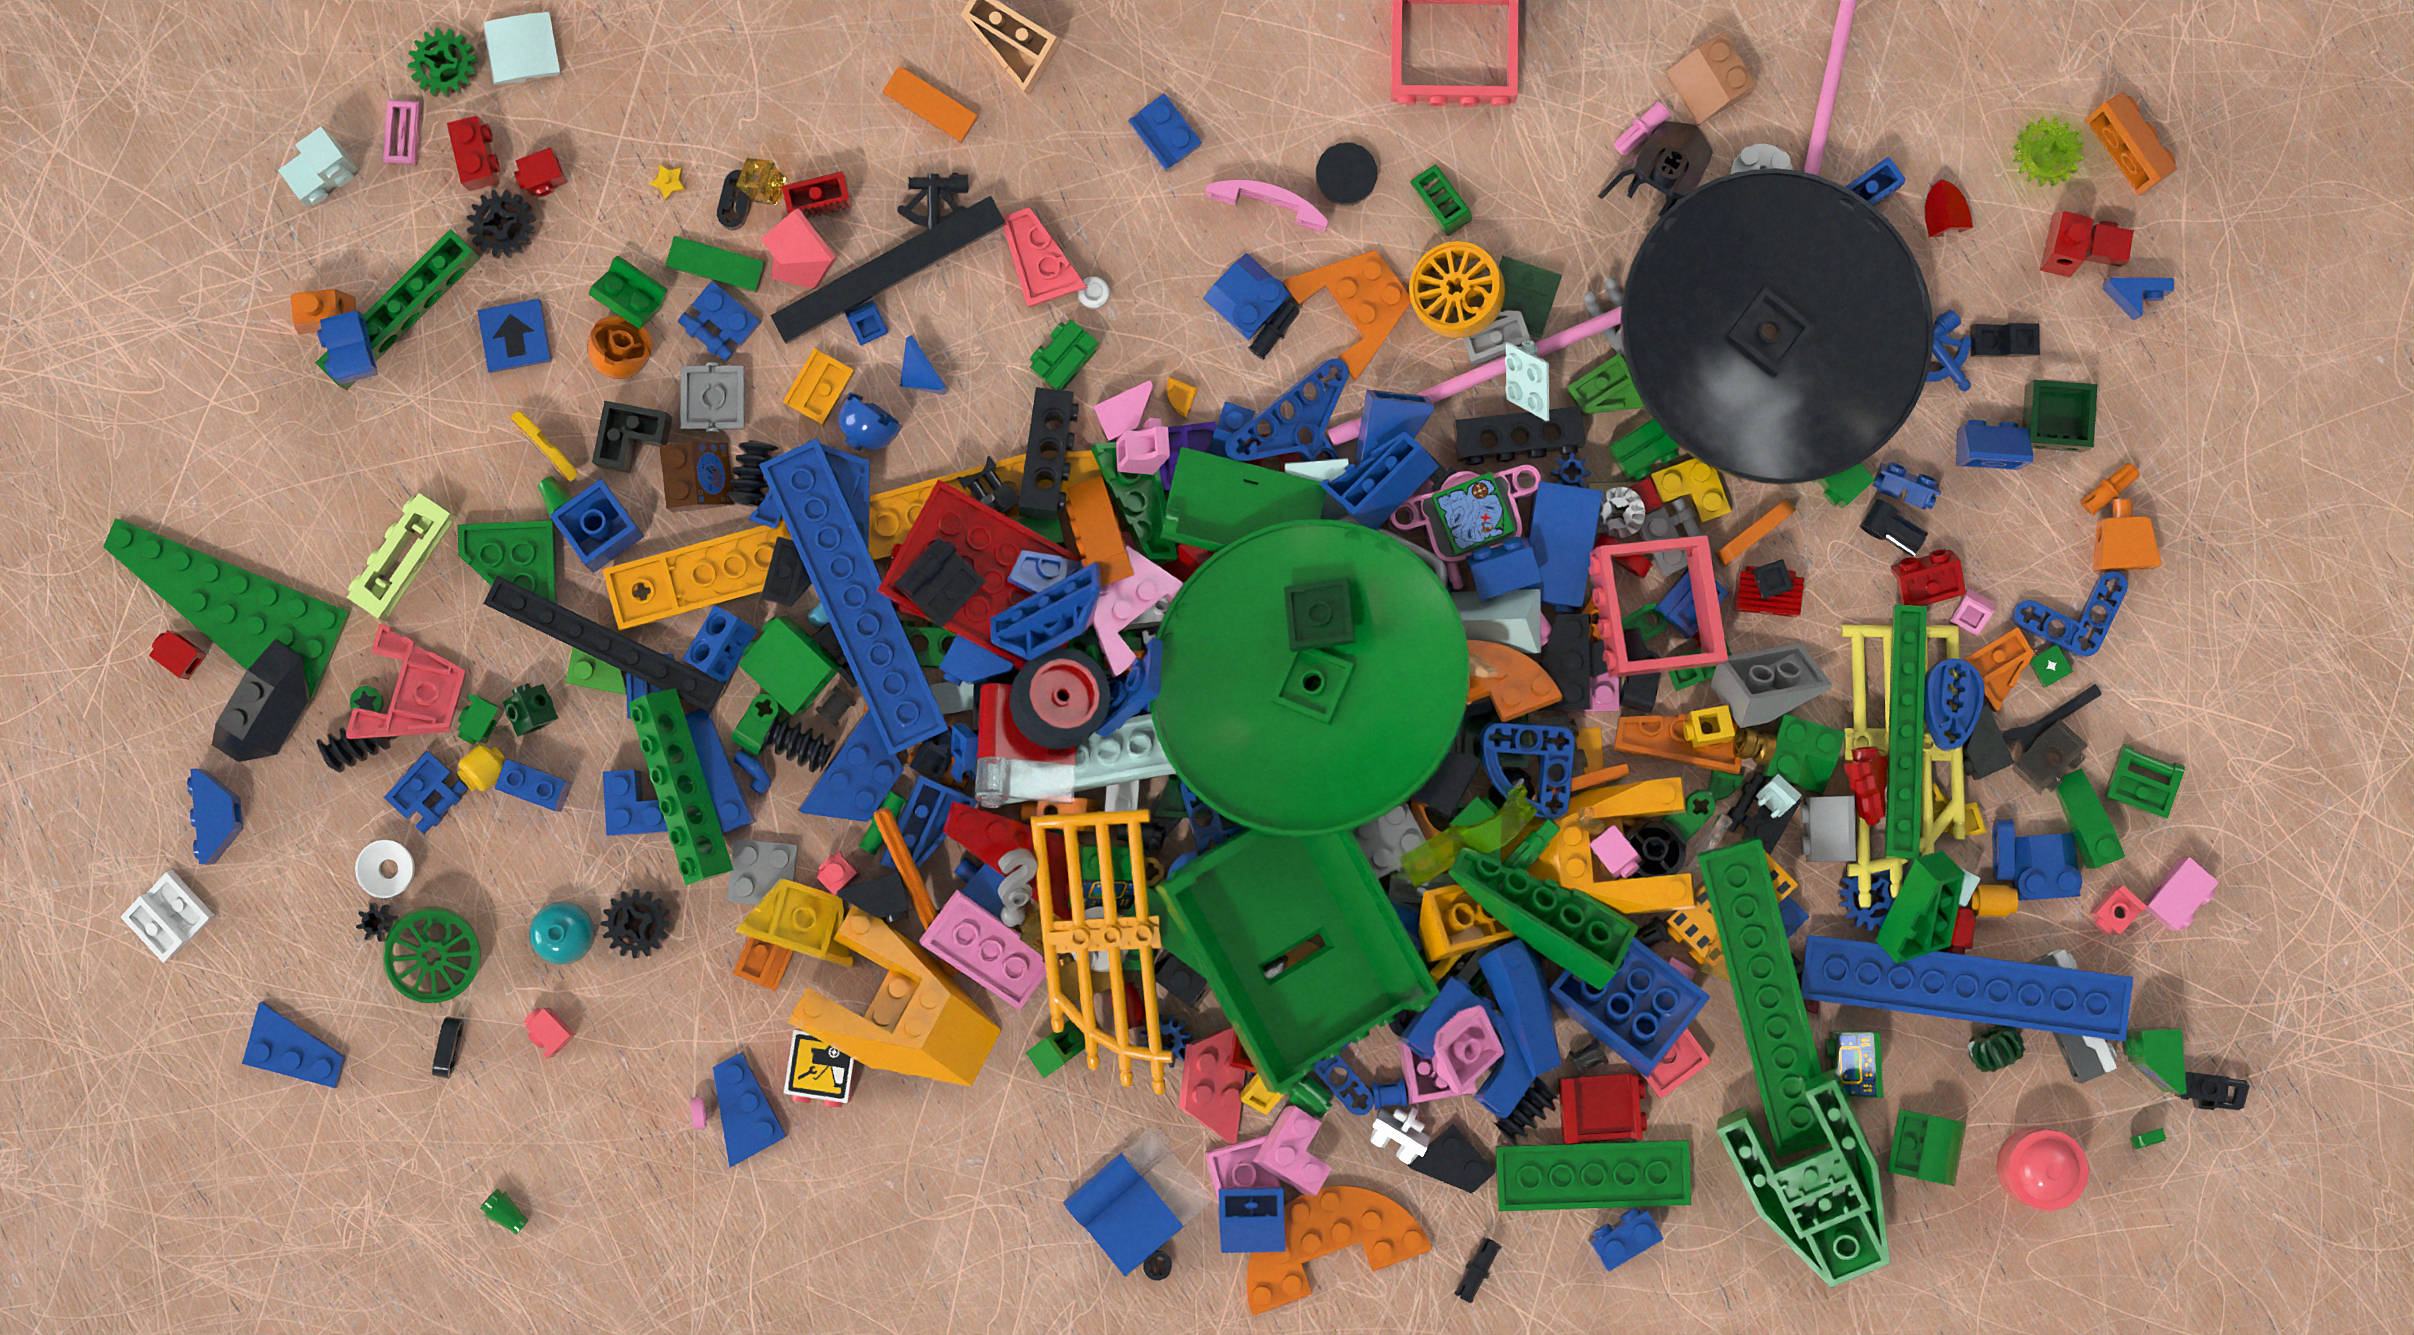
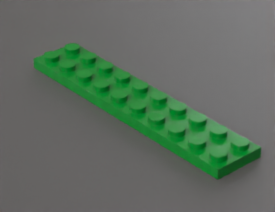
(1764, 990)

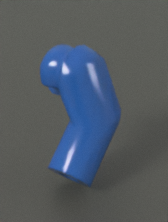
(755, 768)

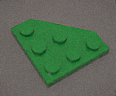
(513, 551)

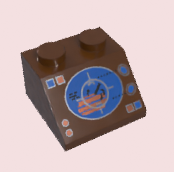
(696, 475)

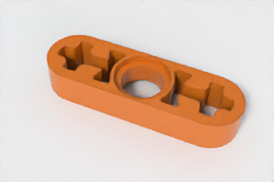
(1755, 531)

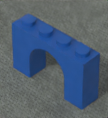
(1510, 1074)

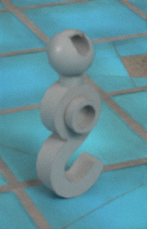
(1015, 888)

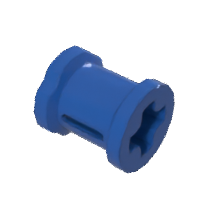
(1389, 1094)

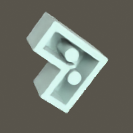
(318, 167)

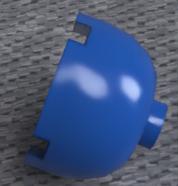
(866, 424)

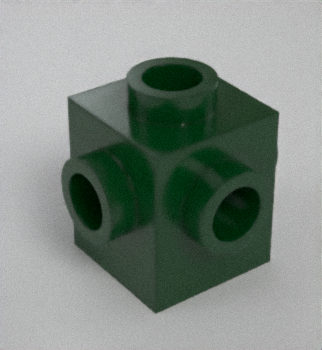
(530, 709)

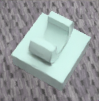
(1778, 796)

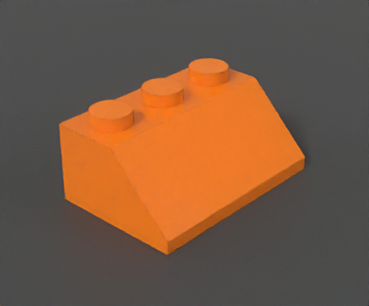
(2131, 142)

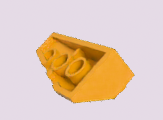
(1456, 924)

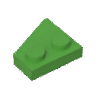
(1606, 389)
(594, 674)

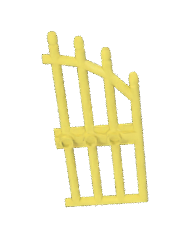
(1864, 737)

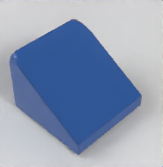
(866, 322)

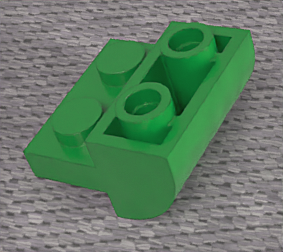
(1927, 1147)

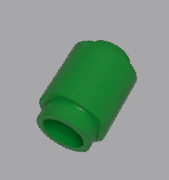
(1310, 1097)

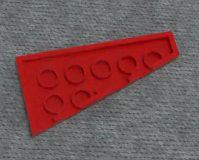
(994, 836)

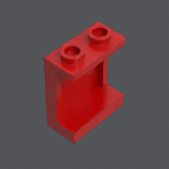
(1601, 1107)

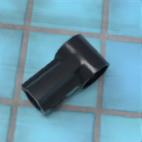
(1885, 522)

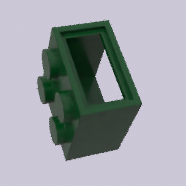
(2060, 415)

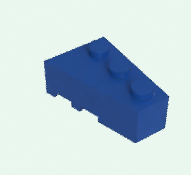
(1382, 481)
(925, 818)

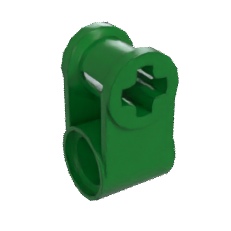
(754, 726)
(1690, 822)

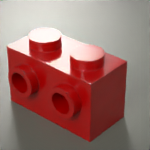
(473, 153)

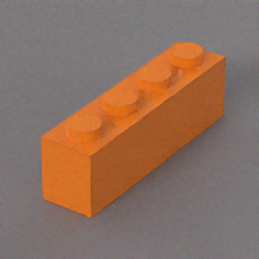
(1098, 530)

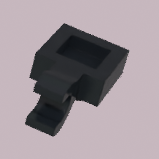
(933, 756)

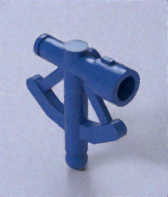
(1951, 367)

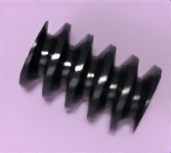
(750, 473)
(798, 744)
(345, 750)
(1526, 1109)

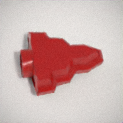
(1868, 782)

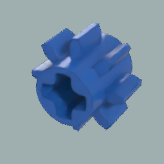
(1576, 467)

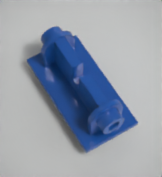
(1919, 488)

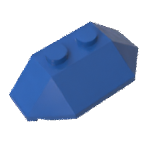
(1049, 615)

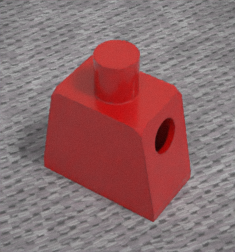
(2067, 240)

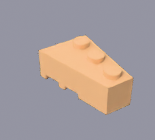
(1013, 39)

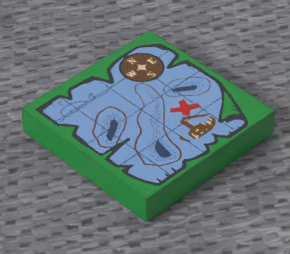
(1472, 513)

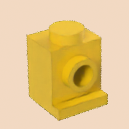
(1718, 721)

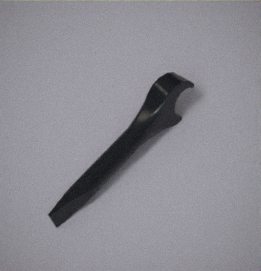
(2028, 734)

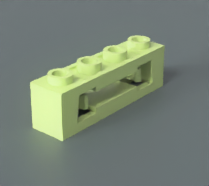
(433, 524)

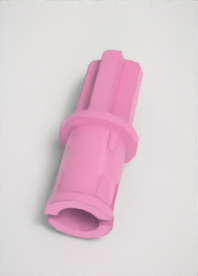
(1641, 129)

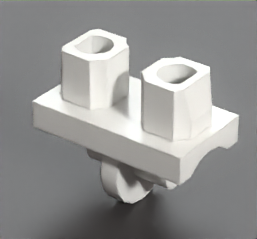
(1403, 1129)

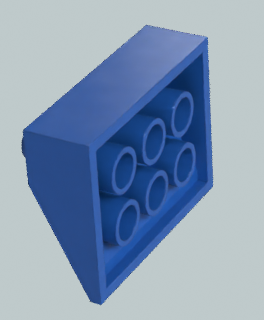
(1637, 1011)

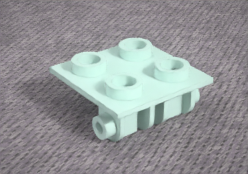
(1527, 379)

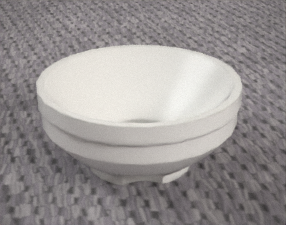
(369, 868)

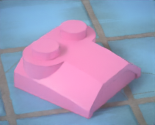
(1466, 1048)

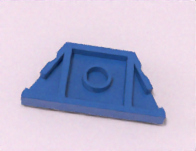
(855, 777)

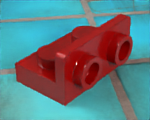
(1929, 578)

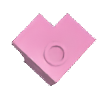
(1143, 449)

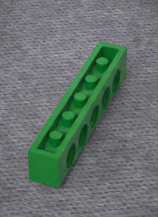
(414, 294)
(680, 786)

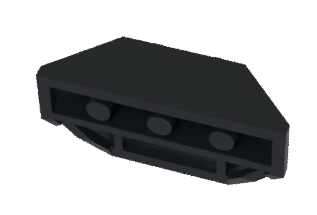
(264, 705)

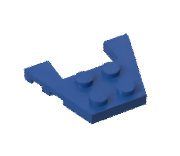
(854, 480)

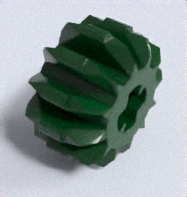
(1996, 1048)

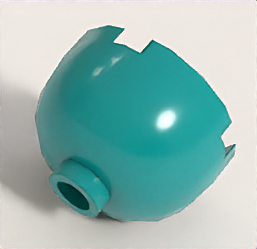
(561, 933)

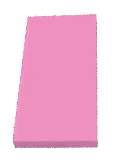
(985, 950)

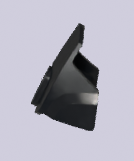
(1669, 162)

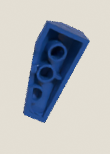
(722, 782)
(1523, 996)

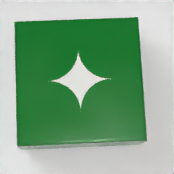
(2050, 666)

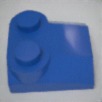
(1247, 296)
(2046, 867)

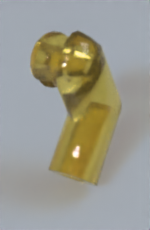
(1589, 823)

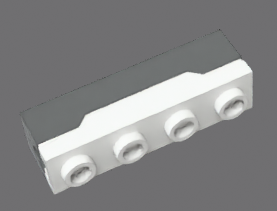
(2083, 1055)

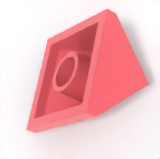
(798, 252)

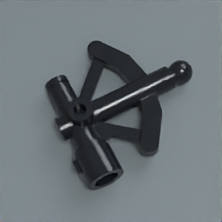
(933, 187)

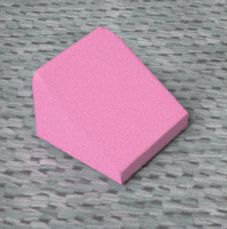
(1973, 612)

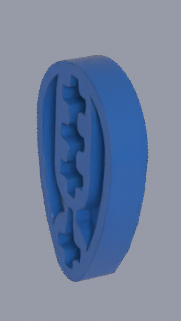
(1969, 702)

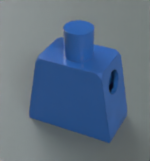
(981, 885)

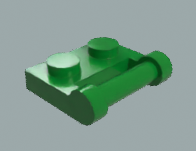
(2141, 791)

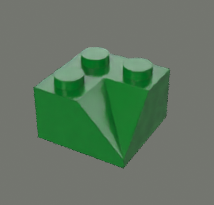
(1804, 753)

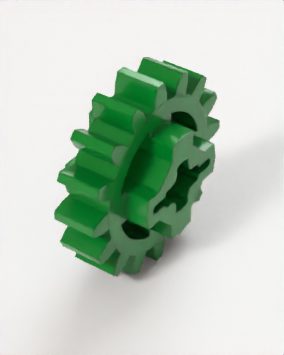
(441, 75)

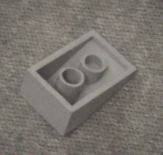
(1768, 683)

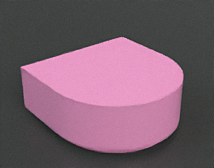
(1685, 970)

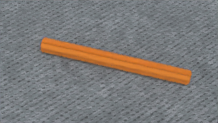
(909, 873)

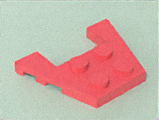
(423, 694)

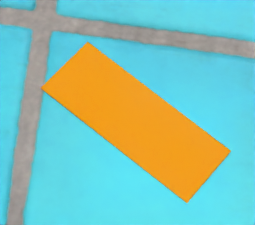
(1591, 742)

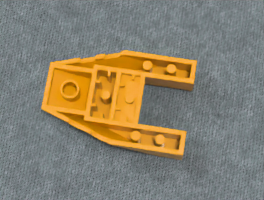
(1578, 867)
(916, 1020)

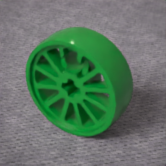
(433, 915)

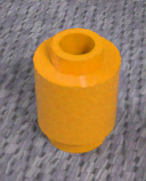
(1994, 901)

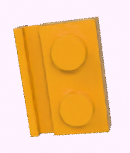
(818, 386)

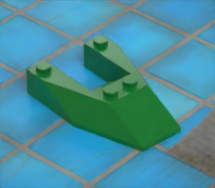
(1826, 1202)

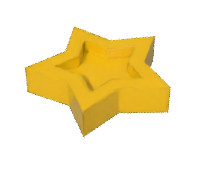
(668, 181)

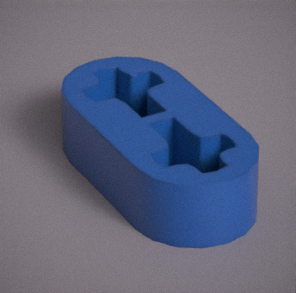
(2003, 849)

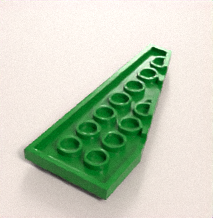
(230, 603)

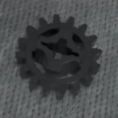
(515, 222)
(640, 937)

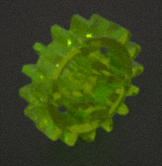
(2052, 139)

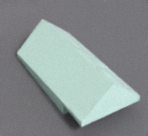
(1505, 619)

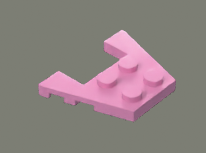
(1124, 602)

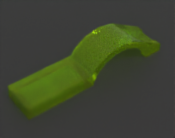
(1484, 837)

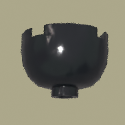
(1659, 847)

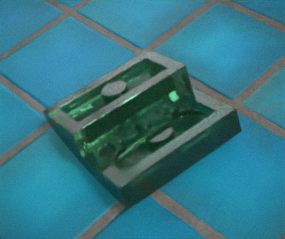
(1529, 291)

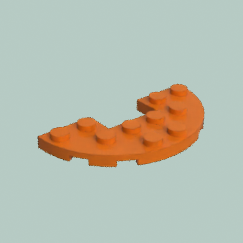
(1518, 687)
(1326, 1224)

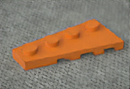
(1664, 739)

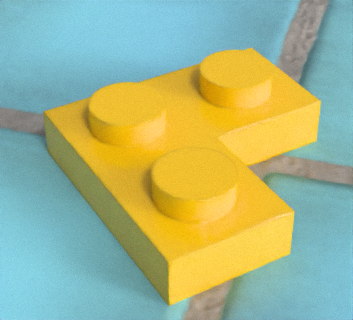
(1695, 480)

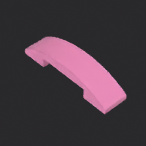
(1229, 190)

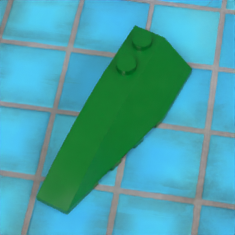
(1553, 920)

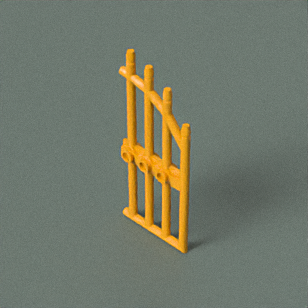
(1101, 934)

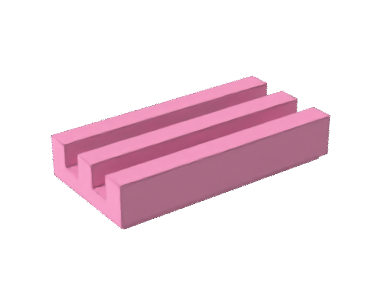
(401, 159)

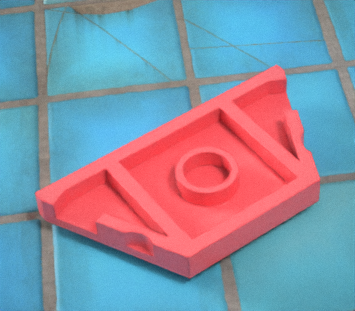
(1211, 1086)

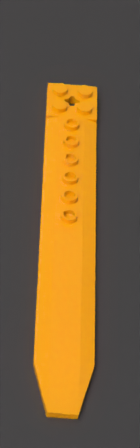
(740, 561)

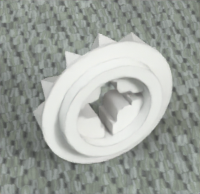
(1633, 516)

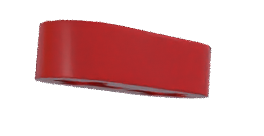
(1633, 563)

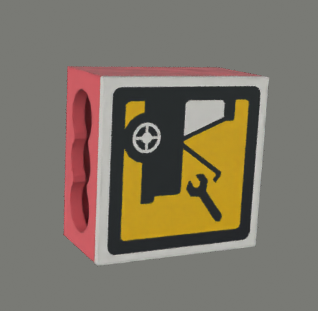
(818, 1071)

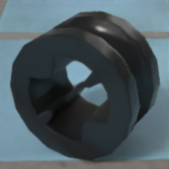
(1167, 1265)

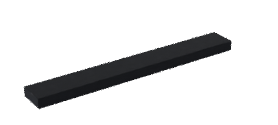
(888, 269)
(604, 644)

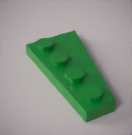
(1139, 502)

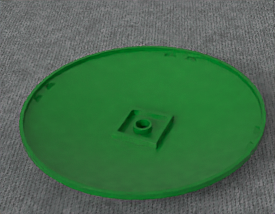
(1237, 697)

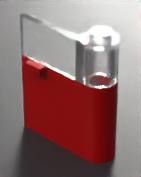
(1013, 764)

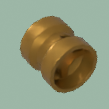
(1754, 745)

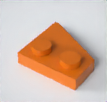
(2001, 665)

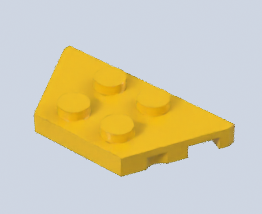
(799, 921)

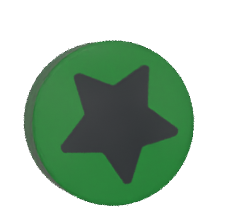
(367, 699)

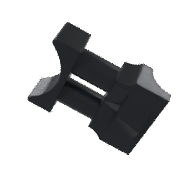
(1002, 496)

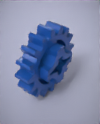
(1862, 915)

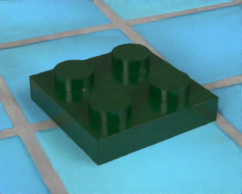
(1319, 614)

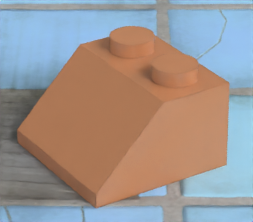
(1711, 78)

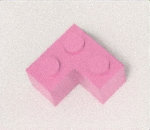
(1422, 1078)
(1286, 1153)

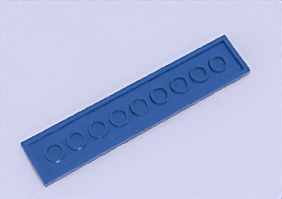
(848, 592)
(1968, 988)

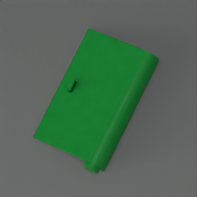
(1225, 499)

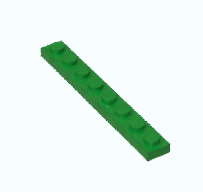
(1905, 732)

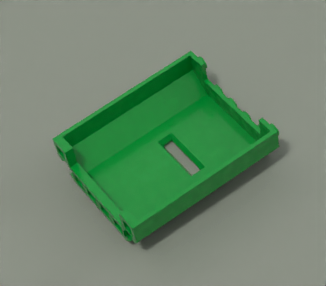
(1268, 896)

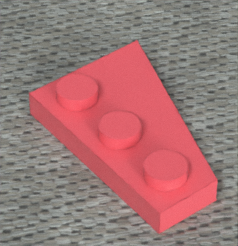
(1039, 261)

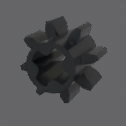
(368, 917)

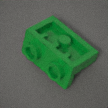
(629, 292)

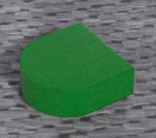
(2148, 1138)

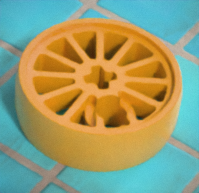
(1482, 316)

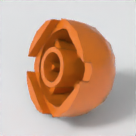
(618, 347)

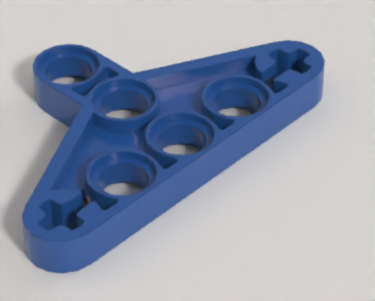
(1307, 413)

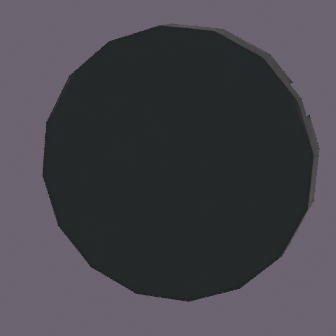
(1346, 174)

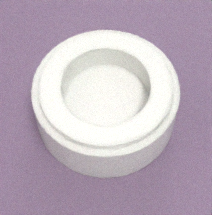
(1096, 294)

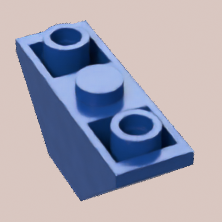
(215, 816)

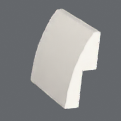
(167, 916)

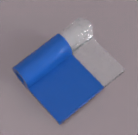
(1138, 1201)

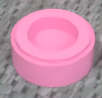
(698, 1113)

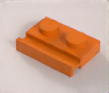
(762, 963)

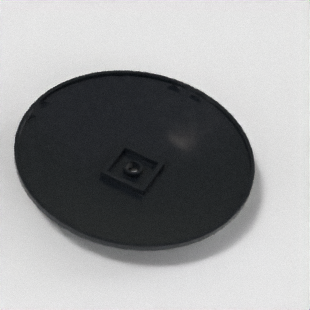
(1844, 313)

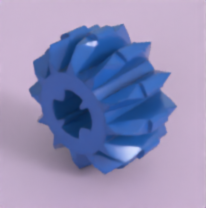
(1169, 1028)

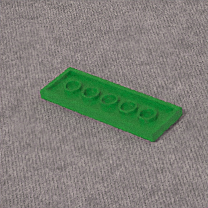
(1593, 1175)

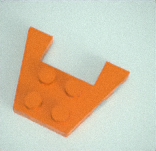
(1367, 296)

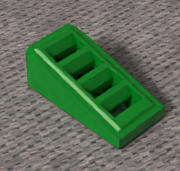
(1455, 221)

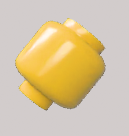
(481, 768)

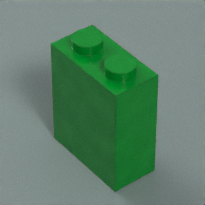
(789, 664)

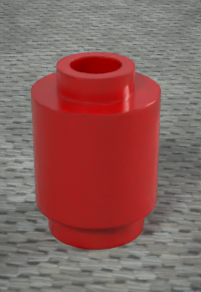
(1963, 932)
(1134, 1005)

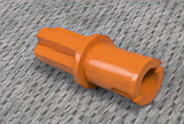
(2110, 488)

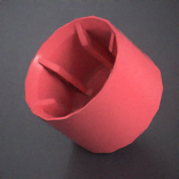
(2042, 1168)

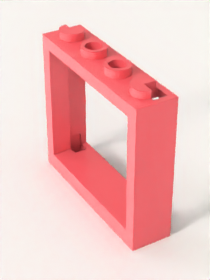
(1441, 94)
(1704, 598)

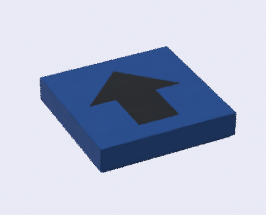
(514, 335)

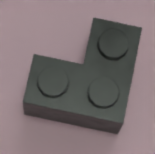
(622, 428)

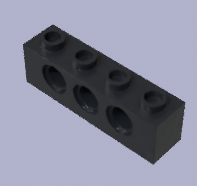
(1048, 406)
(1566, 421)

